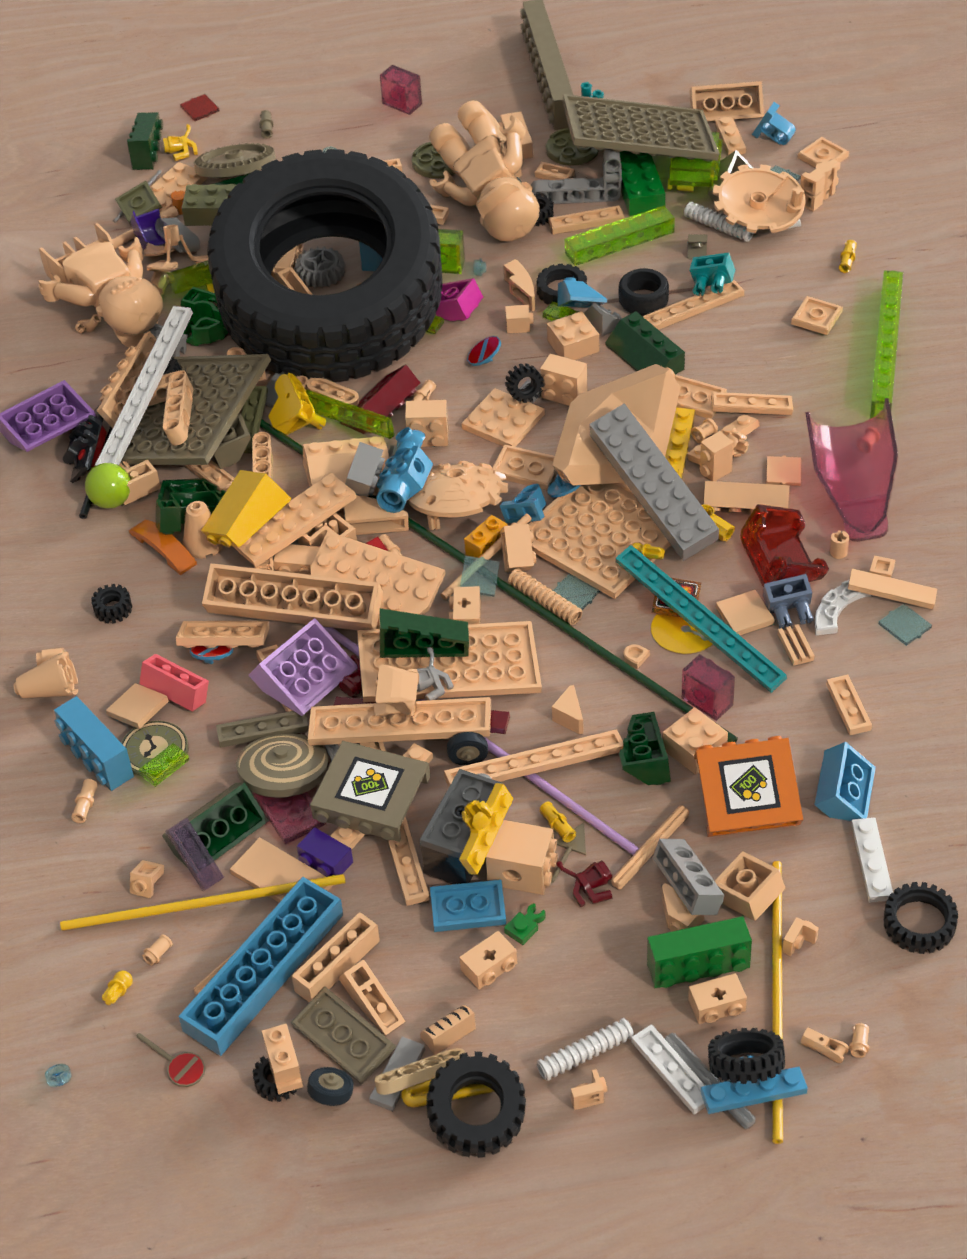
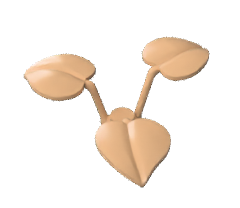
(171, 237)

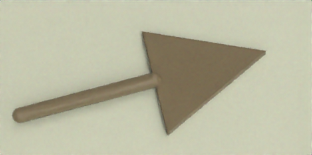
(576, 845)

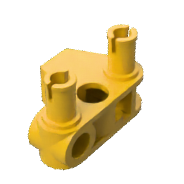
(293, 406)

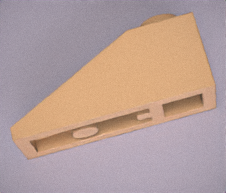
(371, 997)

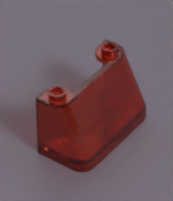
(775, 545)

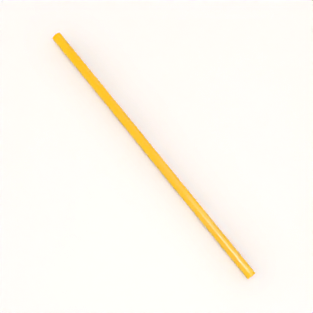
(777, 1105)

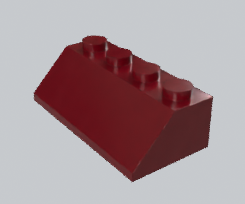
(389, 393)

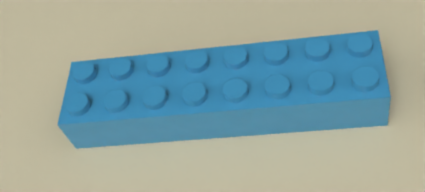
(261, 966)

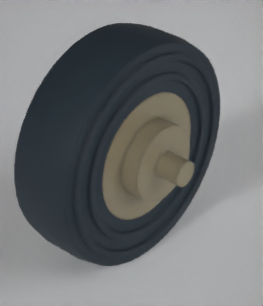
(467, 748)
(330, 1086)

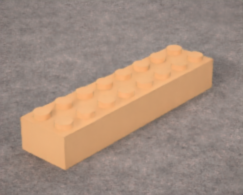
(292, 597)

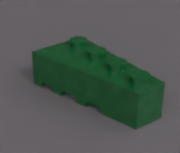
(411, 634)

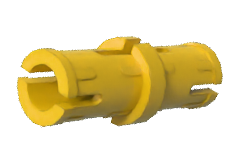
(847, 256)
(557, 822)

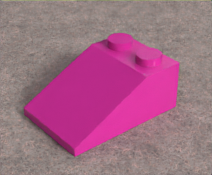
(459, 299)

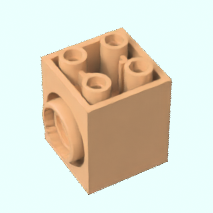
(522, 857)

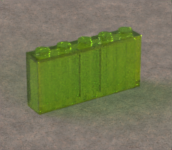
(695, 171)

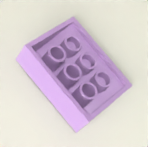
(303, 668)

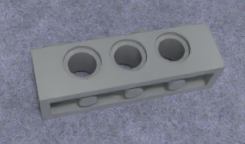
(688, 877)

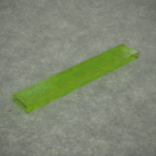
(351, 415)

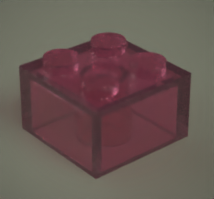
(401, 89)
(708, 687)

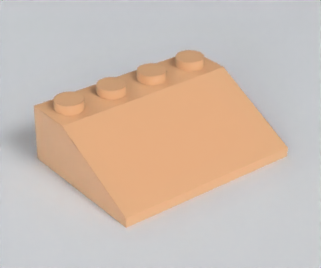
(336, 458)

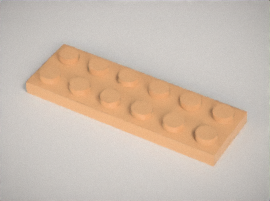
(297, 518)

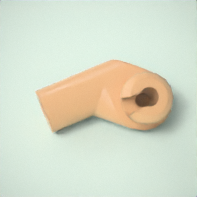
(88, 324)

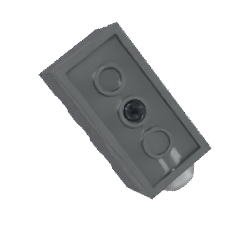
(447, 832)

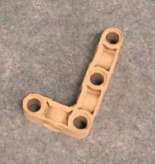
(178, 393)

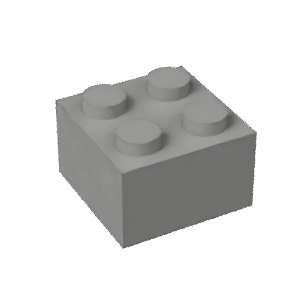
(365, 470)

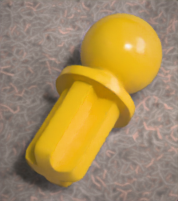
(649, 551)
(117, 987)

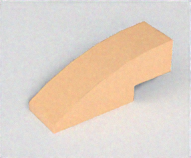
(520, 283)

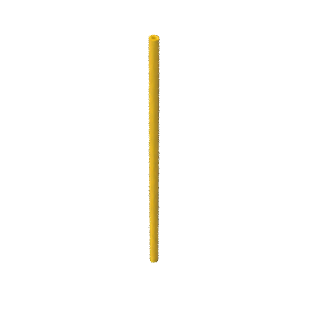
(194, 903)

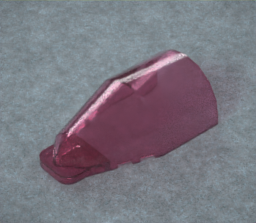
(857, 471)

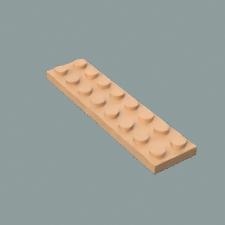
(430, 721)

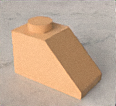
(675, 911)

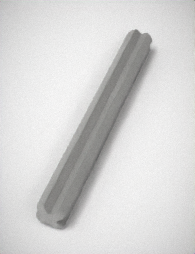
(741, 1114)

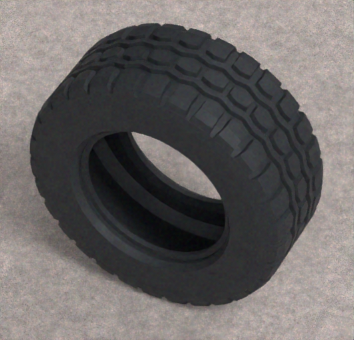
(311, 200)

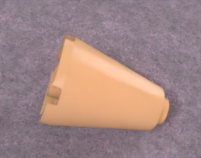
(193, 538)
(49, 679)

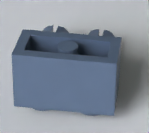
(789, 594)

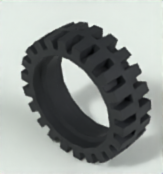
(926, 895)
(746, 1069)

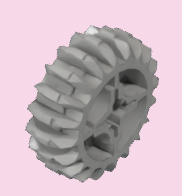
(320, 267)

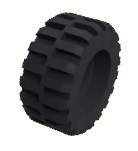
(476, 1138)

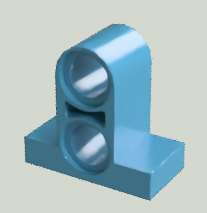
(775, 126)
(528, 501)

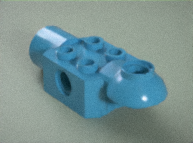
(403, 472)

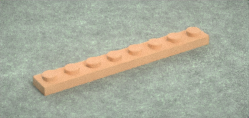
(545, 757)

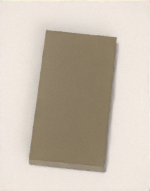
(343, 1035)

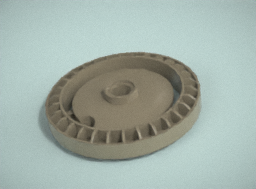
(234, 160)

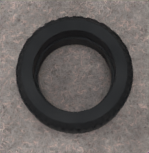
(643, 280)

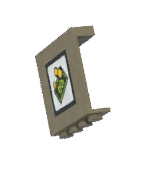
(368, 790)

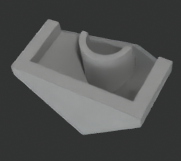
(602, 319)

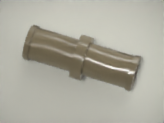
(266, 124)

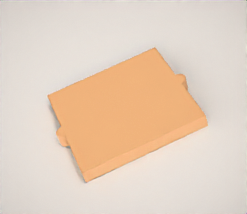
(783, 470)

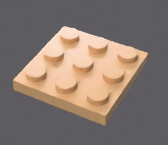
(503, 419)

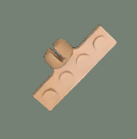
(735, 432)

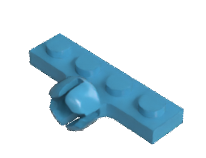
(730, 1096)

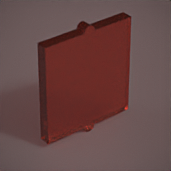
(199, 107)

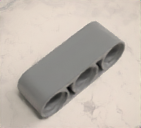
(189, 237)

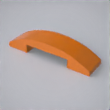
(166, 544)

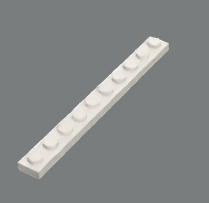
(145, 386)

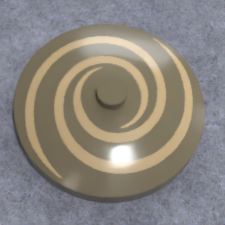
(282, 765)

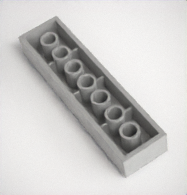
(654, 482)

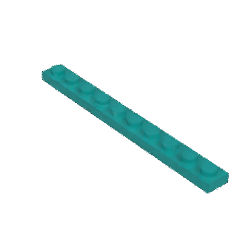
(701, 619)

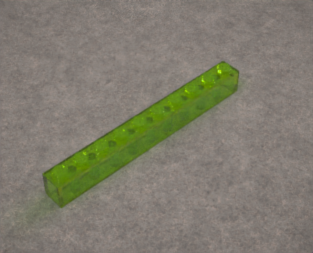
(886, 341)

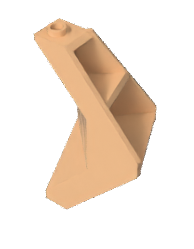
(650, 397)

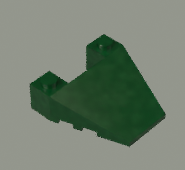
(177, 495)

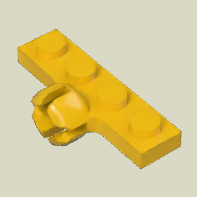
(484, 824)

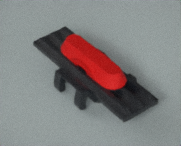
(85, 445)

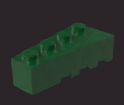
(145, 140)

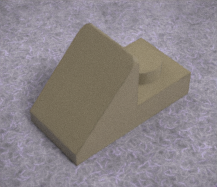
(697, 245)

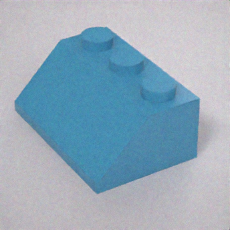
(844, 783)

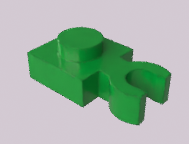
(523, 926)

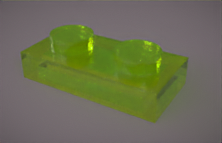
(164, 764)

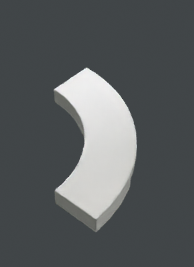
(832, 606)

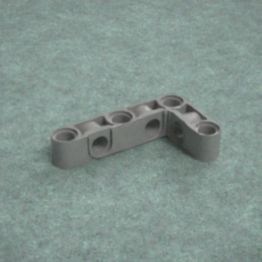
(585, 190)

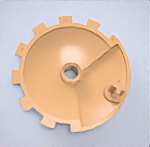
(760, 198)
(458, 491)

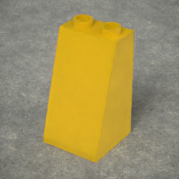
(244, 509)

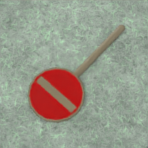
(184, 1069)

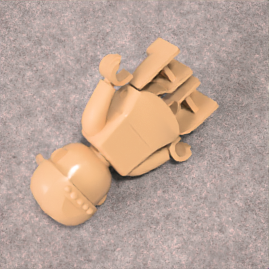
(488, 170)
(102, 279)

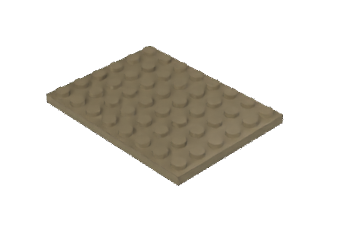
(639, 128)
(219, 393)

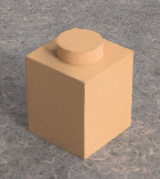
(518, 319)

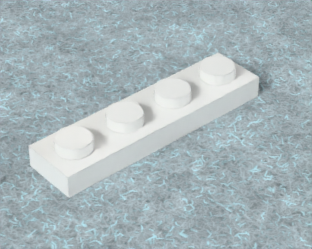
(872, 859)
(670, 1067)

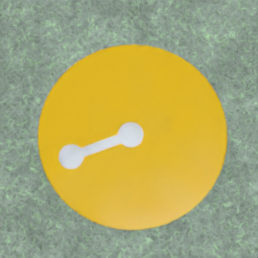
(677, 635)

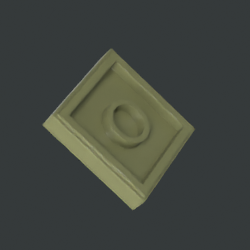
(138, 199)

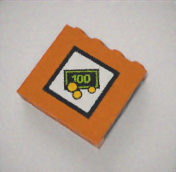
(749, 786)

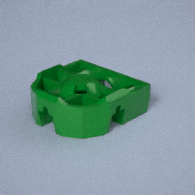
(206, 320)

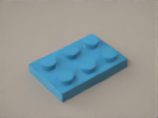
(468, 905)

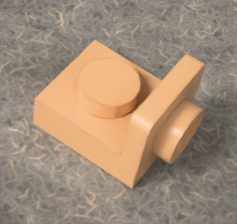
(143, 878)
(797, 933)
(589, 1094)

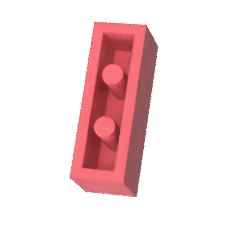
(174, 682)

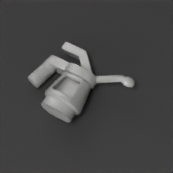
(430, 676)

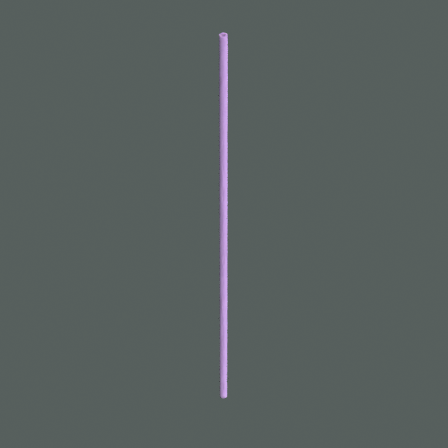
(534, 778)

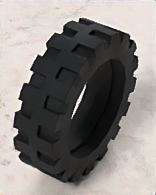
(555, 273)

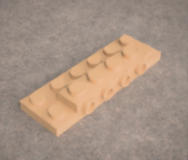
(121, 382)

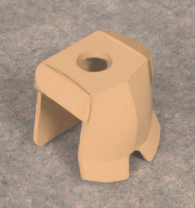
(396, 691)

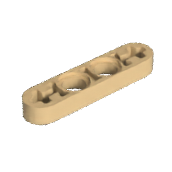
(414, 1072)

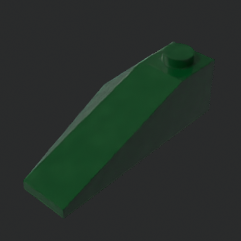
(644, 751)

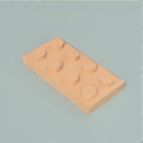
(175, 180)
(222, 633)

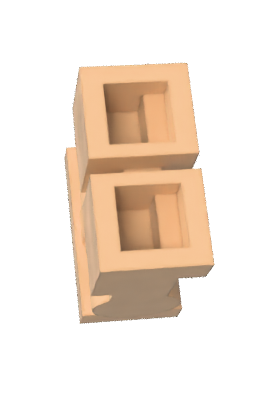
(820, 183)

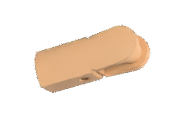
(822, 1043)

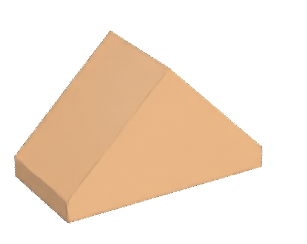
(567, 711)

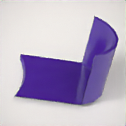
(145, 228)

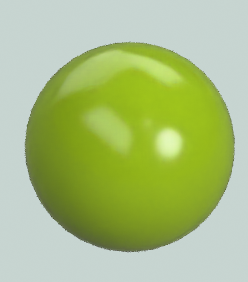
(107, 485)

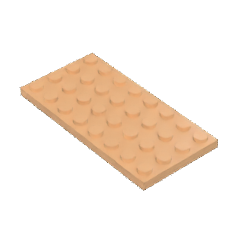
(498, 663)

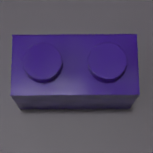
(324, 853)

